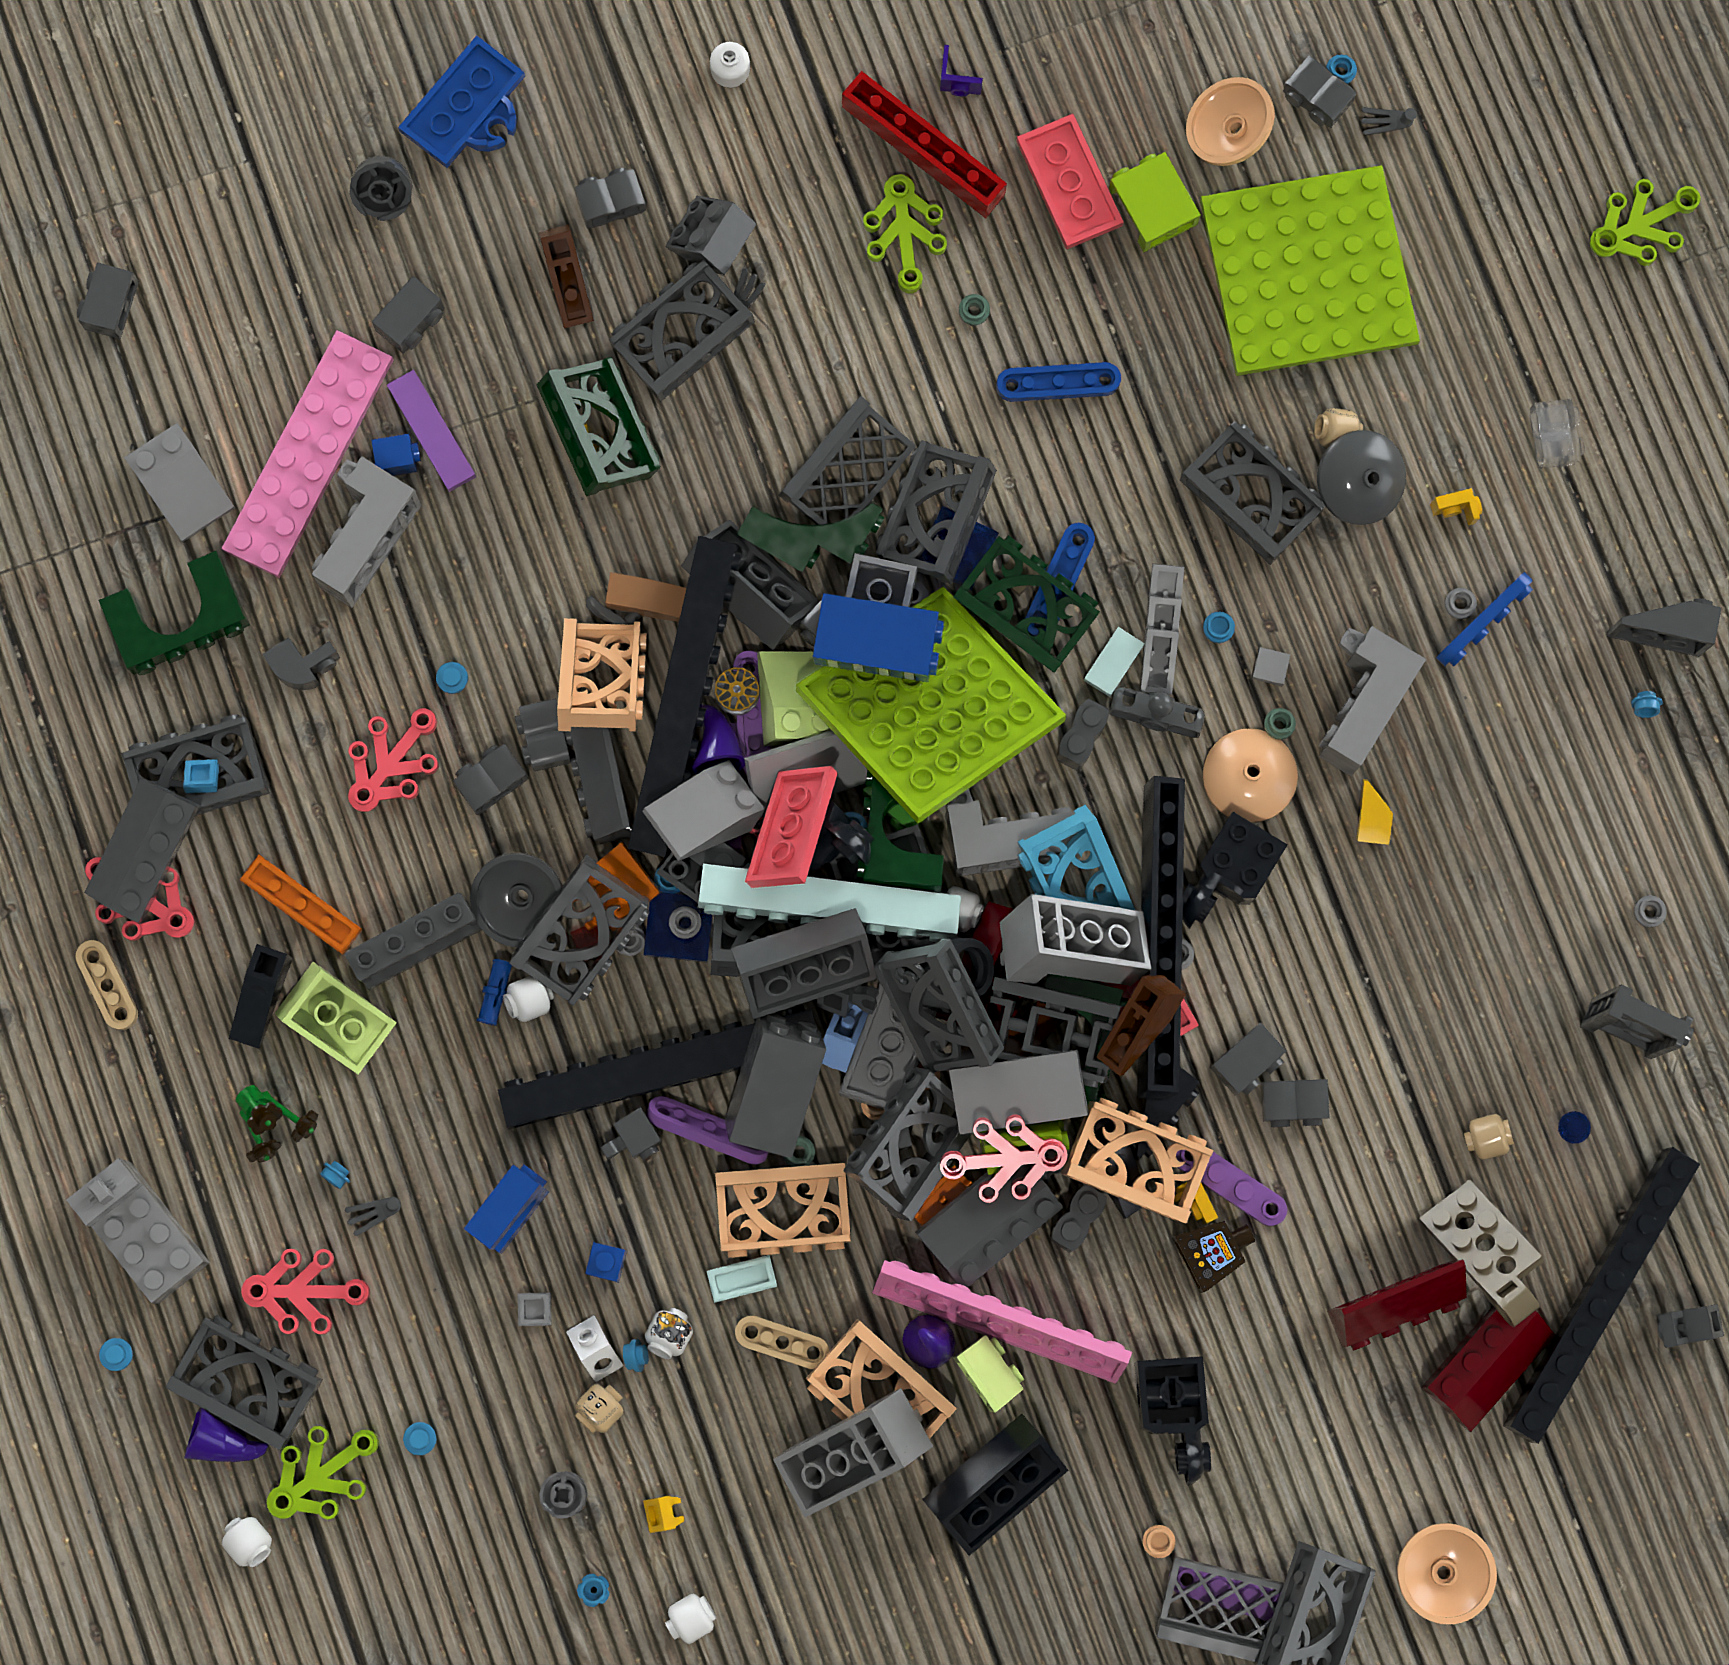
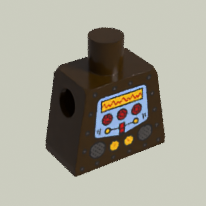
(1213, 1252)

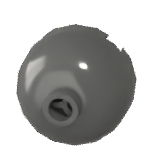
(381, 188)

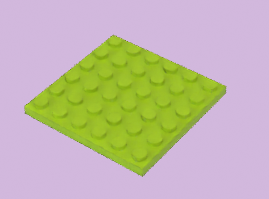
(1309, 270)
(938, 734)

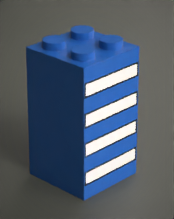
(877, 638)

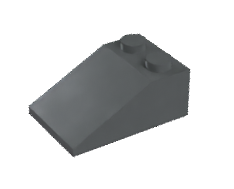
(1678, 628)

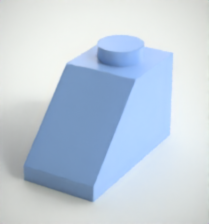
(842, 1038)

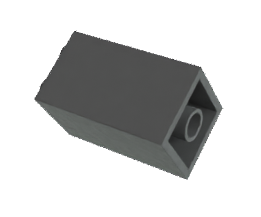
(775, 1085)

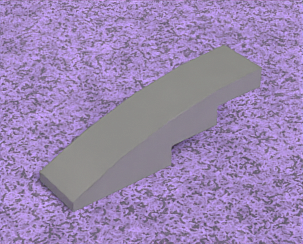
(1162, 628)

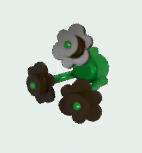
(262, 1113)

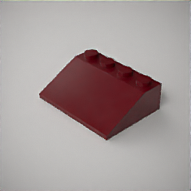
(1400, 1303)

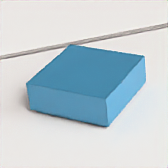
(201, 776)

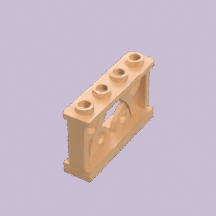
(581, 641)
(1094, 1171)
(744, 1185)
(869, 1349)

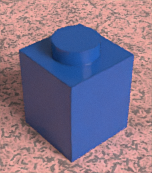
(396, 454)
(606, 1262)

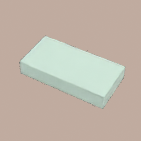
(1114, 662)
(741, 1278)

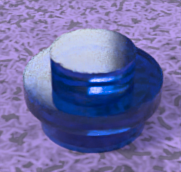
(1574, 1127)

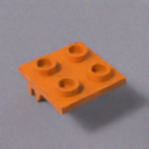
(626, 868)

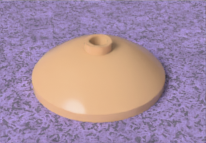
(1223, 110)
(1232, 787)
(1469, 1577)

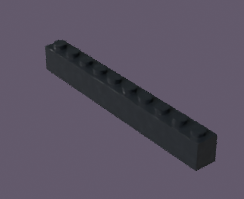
(686, 683)
(1163, 915)
(632, 1075)
(1601, 1295)

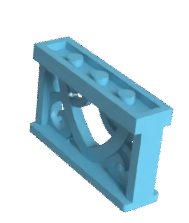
(1087, 839)

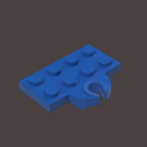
(466, 105)

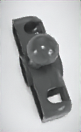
(1157, 712)

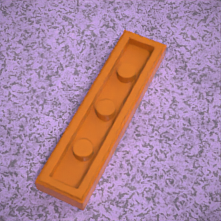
(301, 904)

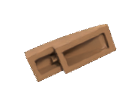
(645, 597)

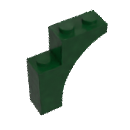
(798, 542)

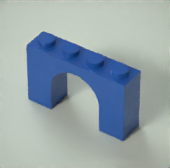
(507, 1208)

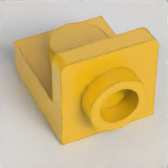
(1452, 503)
(1201, 1206)

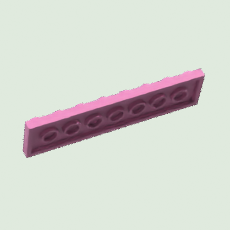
(307, 454)
(1007, 1324)

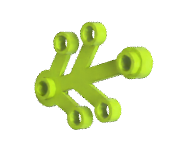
(1639, 224)
(904, 227)
(317, 1477)

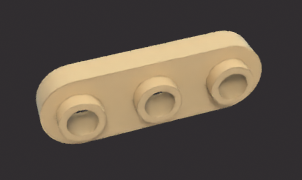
(96, 975)
(766, 1341)

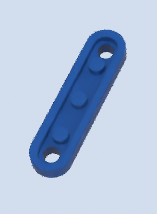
(1058, 381)
(1067, 561)
(1477, 629)

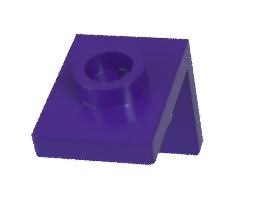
(957, 84)

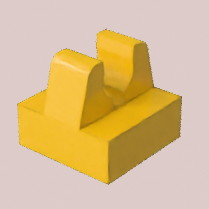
(660, 1513)

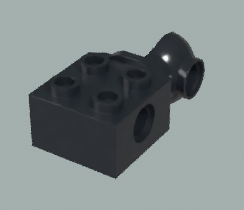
(840, 836)
(1232, 868)
(1175, 1402)

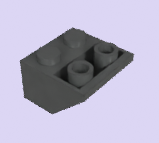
(711, 232)
(687, 872)

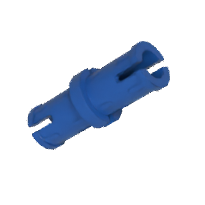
(494, 992)

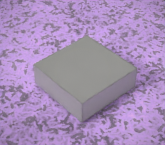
(1271, 666)
(534, 1309)

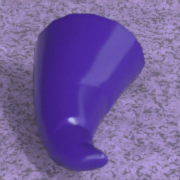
(718, 743)
(929, 1341)
(219, 1443)

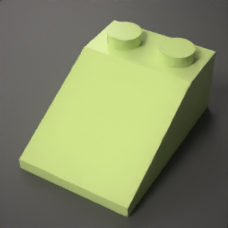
(783, 711)
(335, 1018)
(989, 1372)

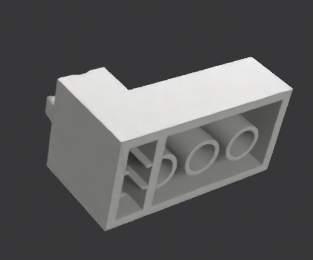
(373, 528)
(1386, 676)
(993, 846)
(1073, 941)
(138, 1230)
(853, 1453)

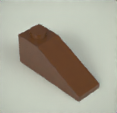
(566, 276)
(1140, 1022)

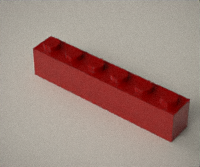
(923, 144)

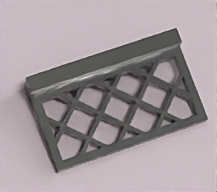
(827, 451)
(1214, 1637)

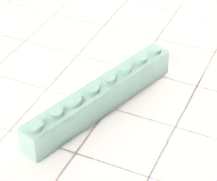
(878, 906)

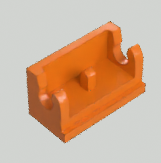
(941, 1196)

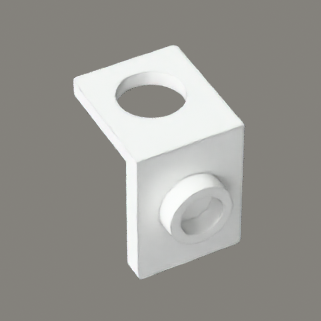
(593, 1346)

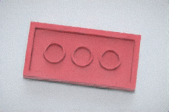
(1069, 181)
(791, 827)

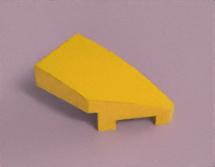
(1374, 816)

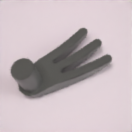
(1397, 120)
(743, 295)
(608, 616)
(383, 1208)

